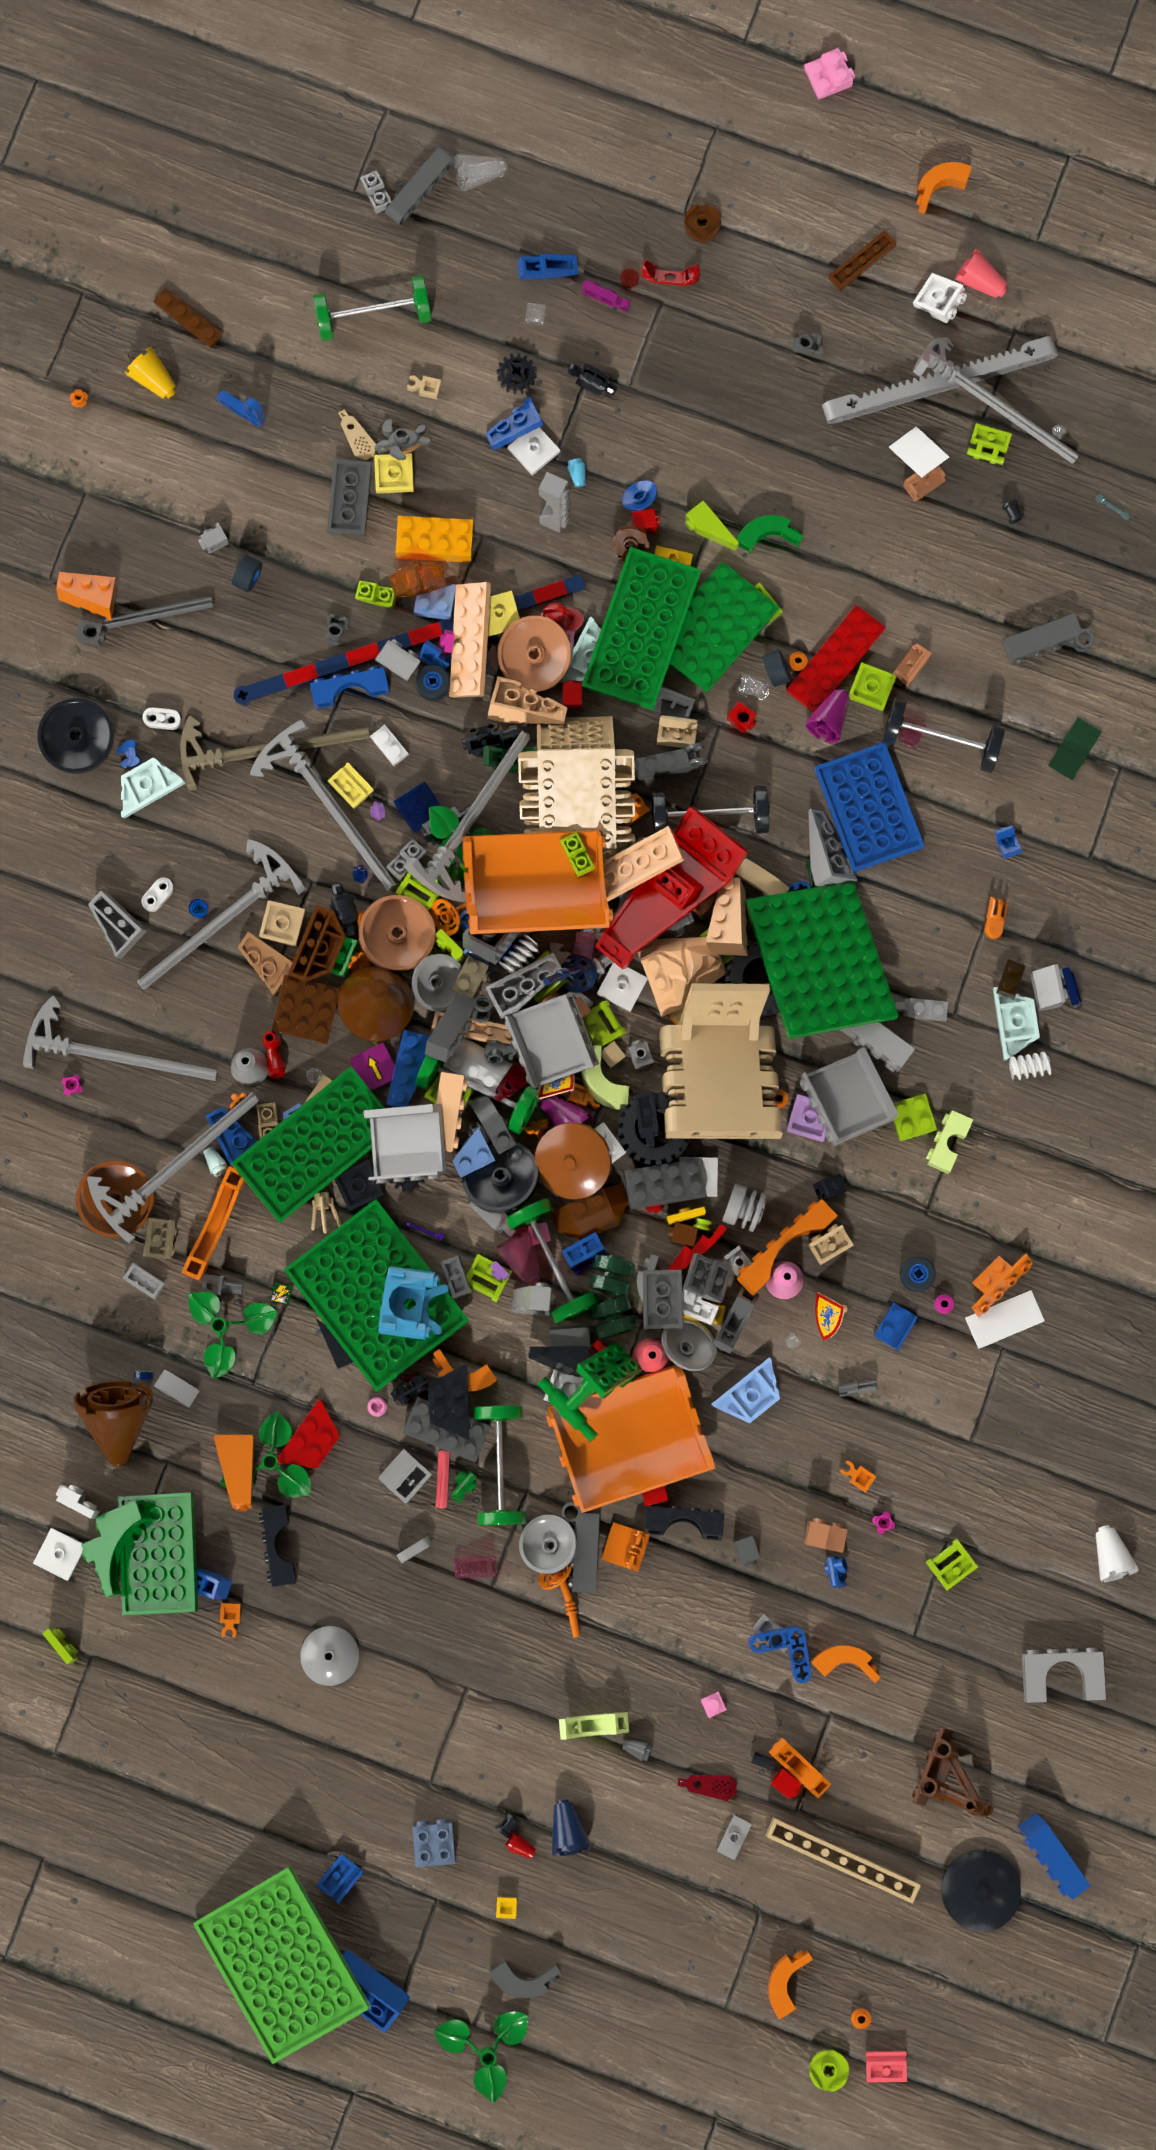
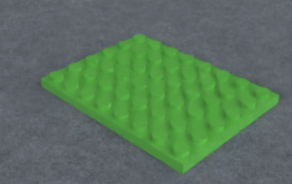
(282, 1965)

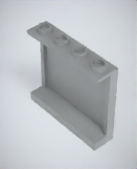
(551, 1040)
(849, 1097)
(407, 1142)

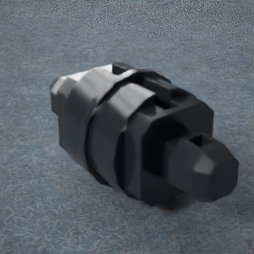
(592, 379)
(345, 909)

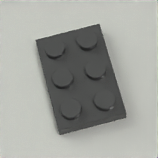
(662, 1299)

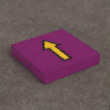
(374, 1066)

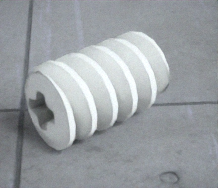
(520, 955)
(1029, 1065)

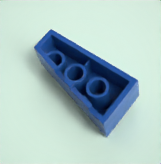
(1054, 1856)

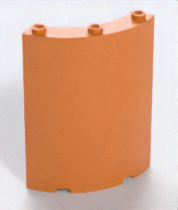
(531, 885)
(643, 1441)

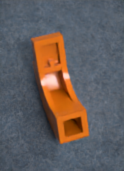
(945, 174)
(476, 1381)
(835, 1655)
(800, 1768)
(778, 1982)

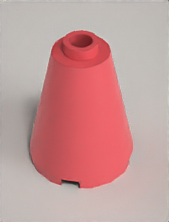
(981, 276)
(641, 1356)

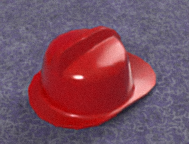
(566, 617)

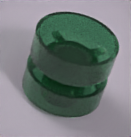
(612, 1270)
(614, 1322)

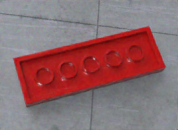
(836, 659)

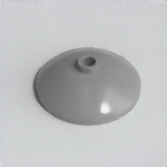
(445, 972)
(689, 1347)
(535, 1544)
(341, 1646)

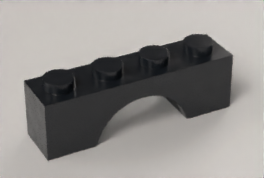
(274, 1521)
(709, 1523)

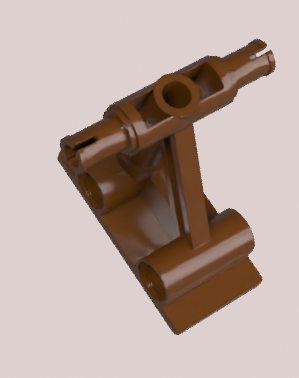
(937, 1773)

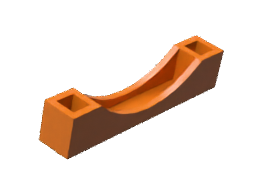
(814, 1221)
(214, 1226)

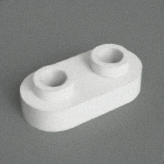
(162, 718)
(157, 894)

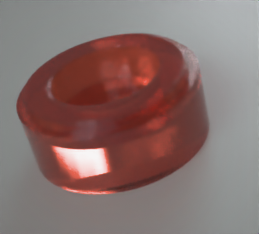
(629, 278)

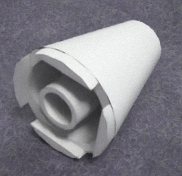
(1113, 1555)

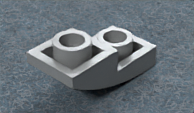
(376, 191)
(396, 866)
(176, 1388)

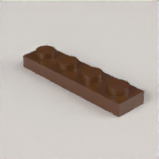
(862, 260)
(188, 318)

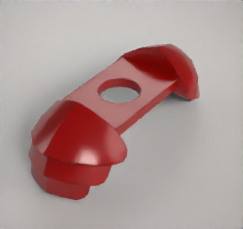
(652, 274)

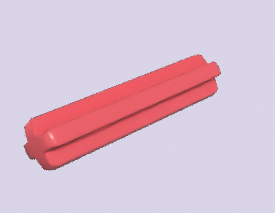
(442, 1479)

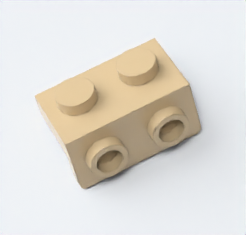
(676, 731)
(831, 1244)

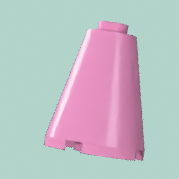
(785, 1288)

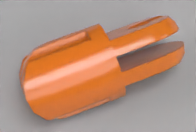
(995, 918)

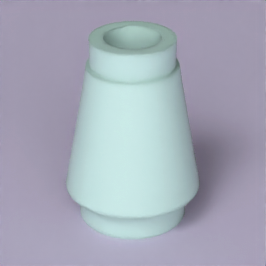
(215, 1162)

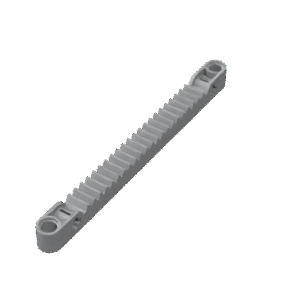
(838, 409)

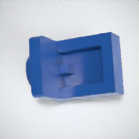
(1007, 842)

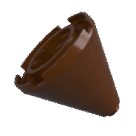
(375, 1004)
(114, 1416)

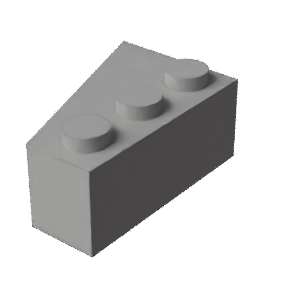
(117, 924)

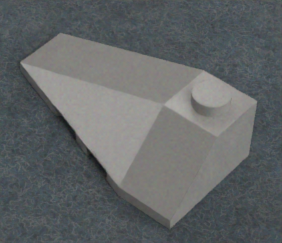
(826, 856)
(519, 987)

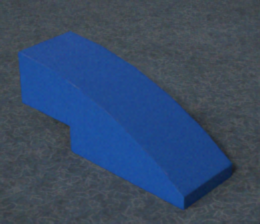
(547, 266)

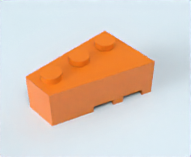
(89, 592)

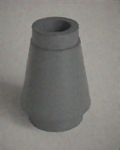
(638, 1749)

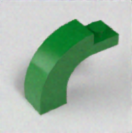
(768, 526)

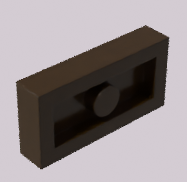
(1010, 979)

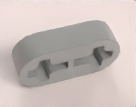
(414, 1549)

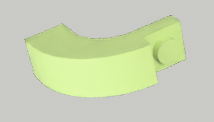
(601, 1089)
(594, 1725)

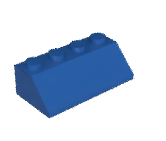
(384, 1996)

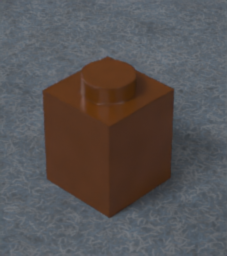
(683, 1235)

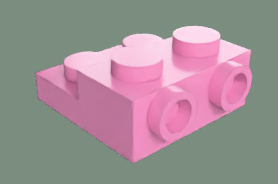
(829, 73)

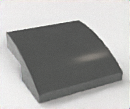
(707, 1278)

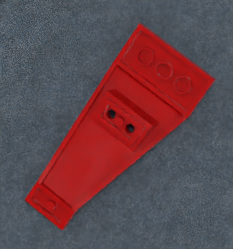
(656, 905)

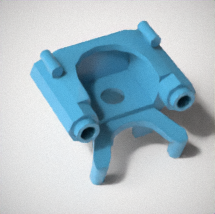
(406, 1284)

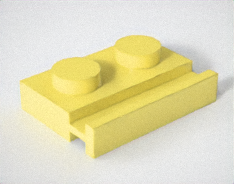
(350, 785)

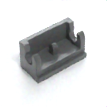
(674, 704)
(456, 1277)
(570, 1335)

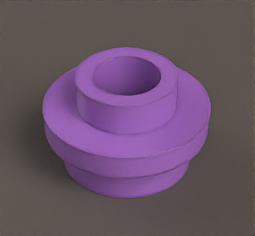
(377, 811)

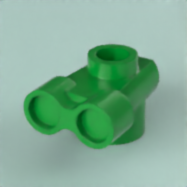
(465, 1483)

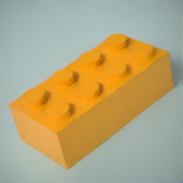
(434, 539)

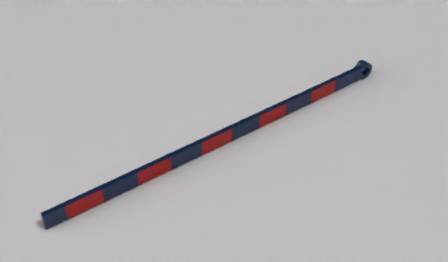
(408, 640)

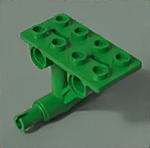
(601, 1375)

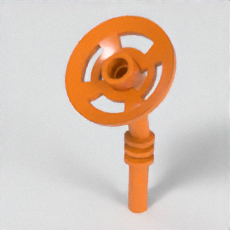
(447, 916)
(560, 1579)

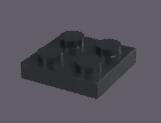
(357, 1187)

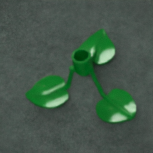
(442, 823)
(205, 1306)
(295, 1480)
(492, 2078)

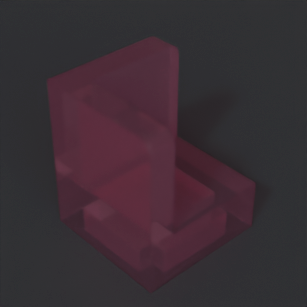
(911, 737)
(584, 945)

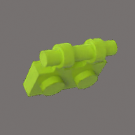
(989, 438)

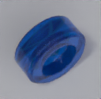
(198, 908)
(143, 1375)

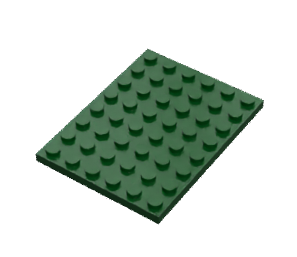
(821, 959)
(345, 1287)

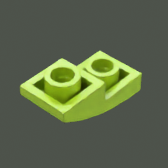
(375, 594)
(577, 854)

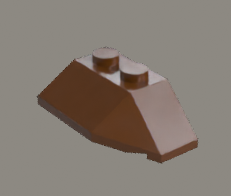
(318, 946)
(591, 1214)

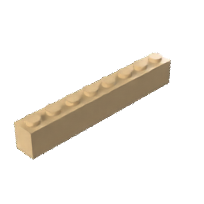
(843, 1860)

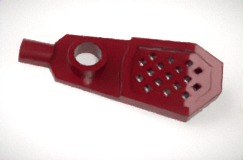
(514, 1080)
(707, 1785)

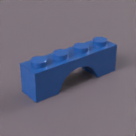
(326, 691)

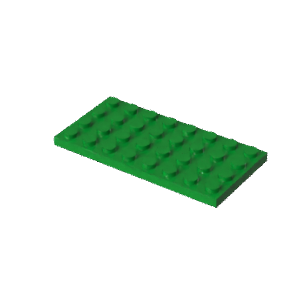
(641, 628)
(310, 1146)

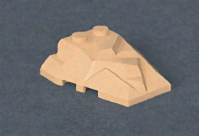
(675, 965)

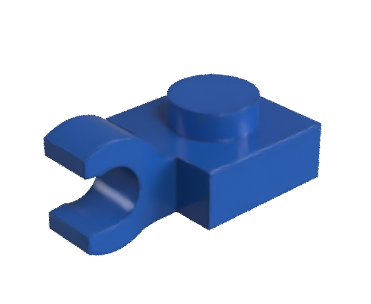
(432, 655)

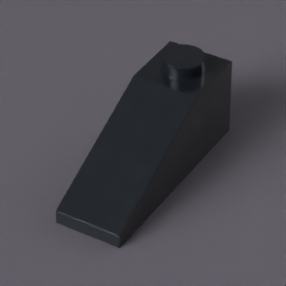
(560, 1357)

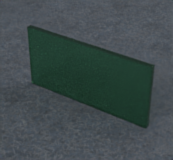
(1074, 748)

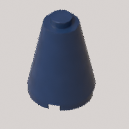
(568, 1830)

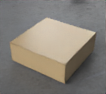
(612, 1054)

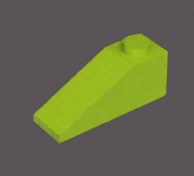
(707, 524)

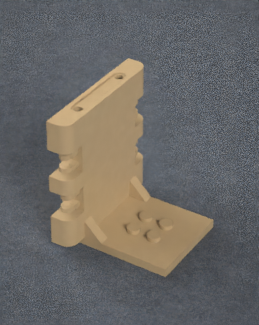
(577, 782)
(720, 1066)

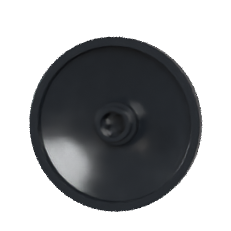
(75, 736)
(505, 1182)
(981, 1891)

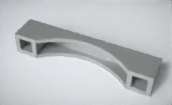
(555, 493)

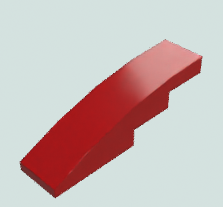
(703, 1245)

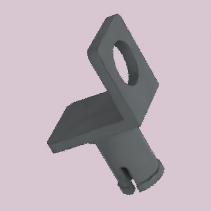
(223, 1285)

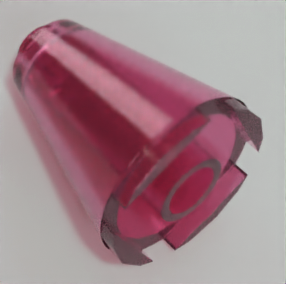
(521, 1258)

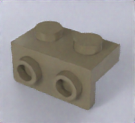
(471, 978)
(159, 1238)

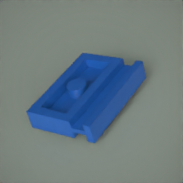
(895, 1326)
(340, 1878)

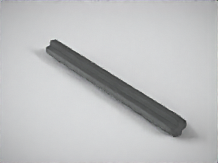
(158, 612)

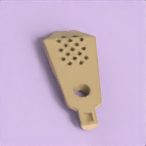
(355, 434)

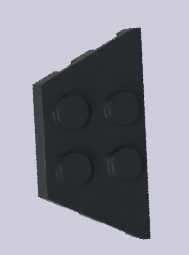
(450, 1402)

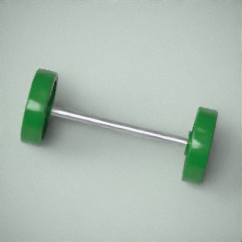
(419, 299)
(522, 1110)
(528, 1216)
(499, 1414)

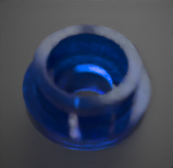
(360, 874)

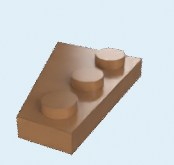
(266, 961)

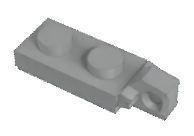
(923, 1009)
(496, 1221)

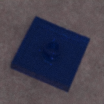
(415, 806)
(1071, 987)

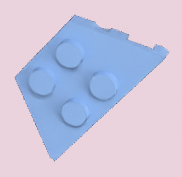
(751, 1394)

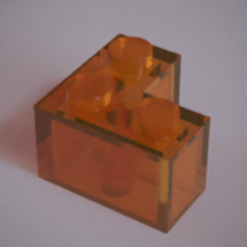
(417, 578)

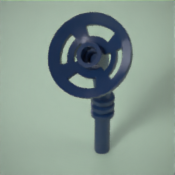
(575, 974)

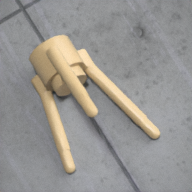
(322, 1202)

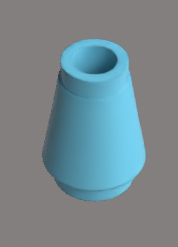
(577, 472)

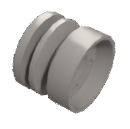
(744, 1207)

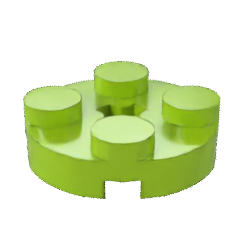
(817, 2068)

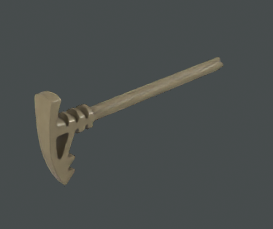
(220, 757)

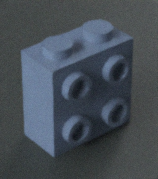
(434, 1843)

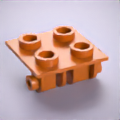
(625, 1547)

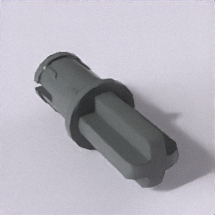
(857, 1387)

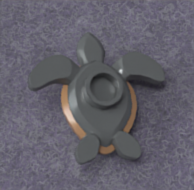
(401, 441)

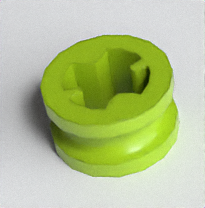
(702, 1224)

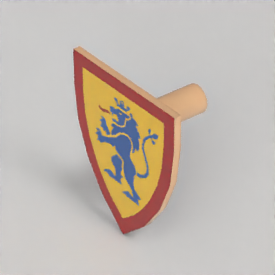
(559, 1086)
(828, 1315)

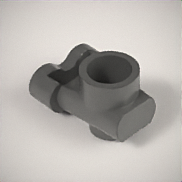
(810, 344)
(336, 628)
(498, 1052)

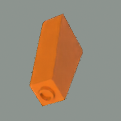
(237, 1464)

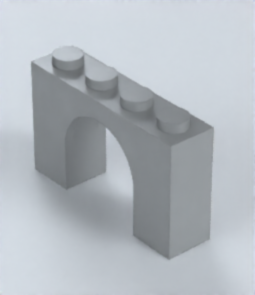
(1038, 1664)

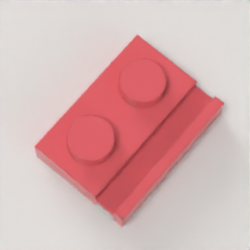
(886, 2066)

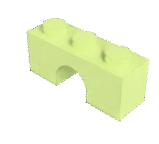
(954, 1125)

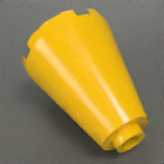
(152, 374)

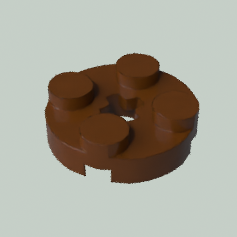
(702, 213)
(626, 534)

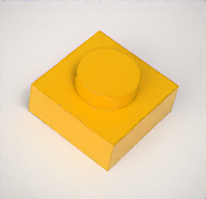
(506, 1907)

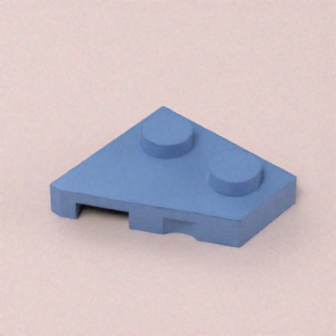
(436, 603)
(473, 1154)

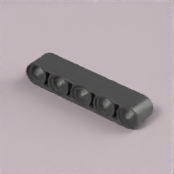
(420, 185)

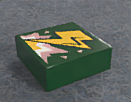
(281, 1293)

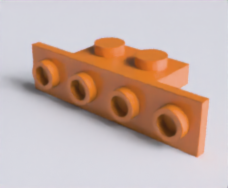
(997, 1280)

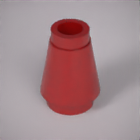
(275, 1043)
(275, 1063)
(518, 1845)

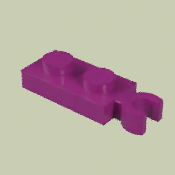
(605, 296)

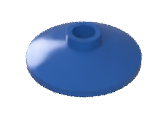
(639, 495)

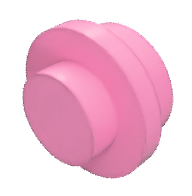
(377, 1406)

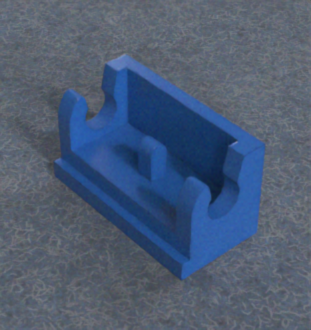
(583, 1251)

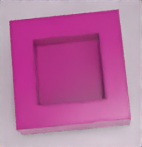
(447, 640)

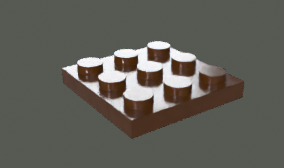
(305, 1009)

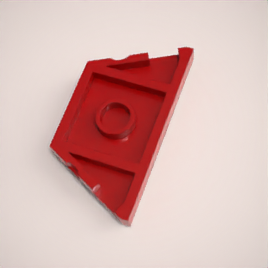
(311, 1440)

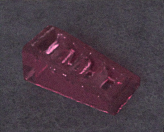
(491, 1567)

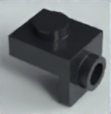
(830, 1187)

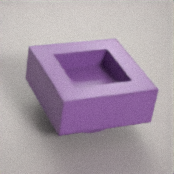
(498, 1271)

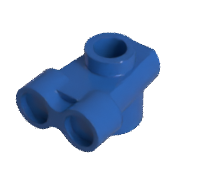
(835, 1568)

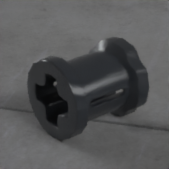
(1013, 511)
(507, 1825)

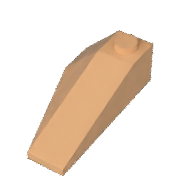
(519, 705)

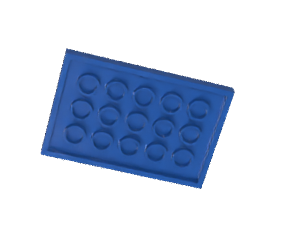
(869, 807)

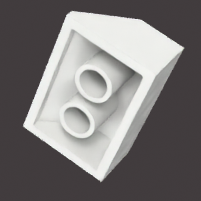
(472, 1063)

